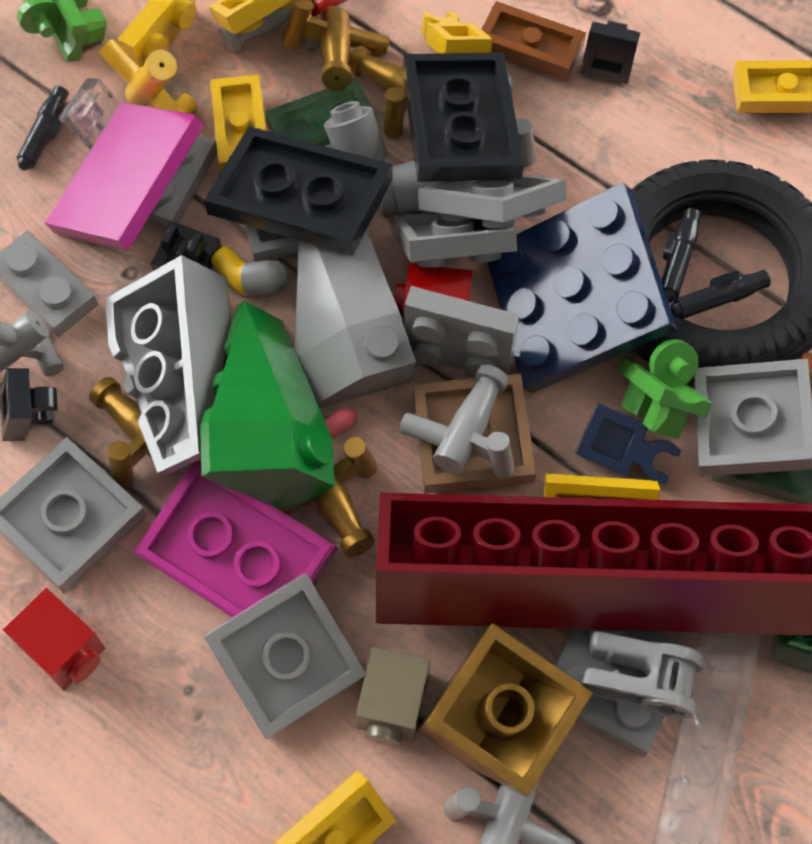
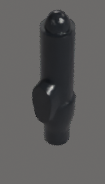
(44, 127)
(679, 252)
(722, 290)

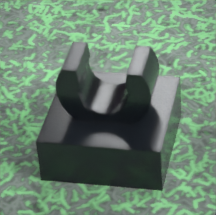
(610, 51)
(186, 242)
(24, 405)

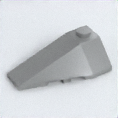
(348, 324)
(171, 345)

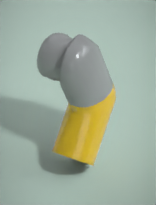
(250, 277)

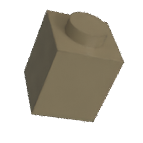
(392, 696)

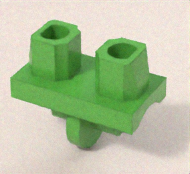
(65, 22)
(663, 391)

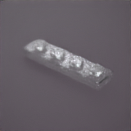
(709, 742)

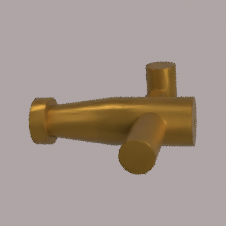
(335, 38)
(388, 77)
(126, 414)
(337, 504)

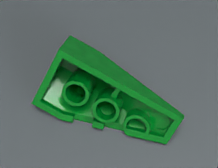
(265, 421)

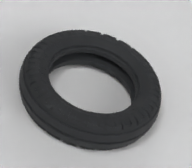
(770, 208)

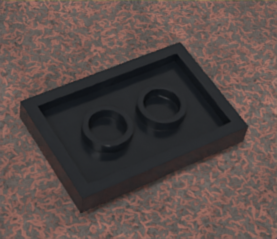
(462, 117)
(299, 190)

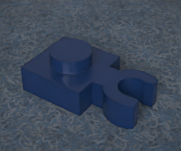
(619, 441)

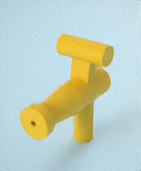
(148, 82)

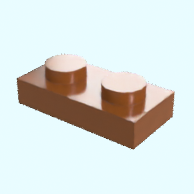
(533, 40)

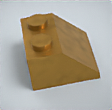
(505, 711)

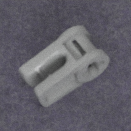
(655, 660)

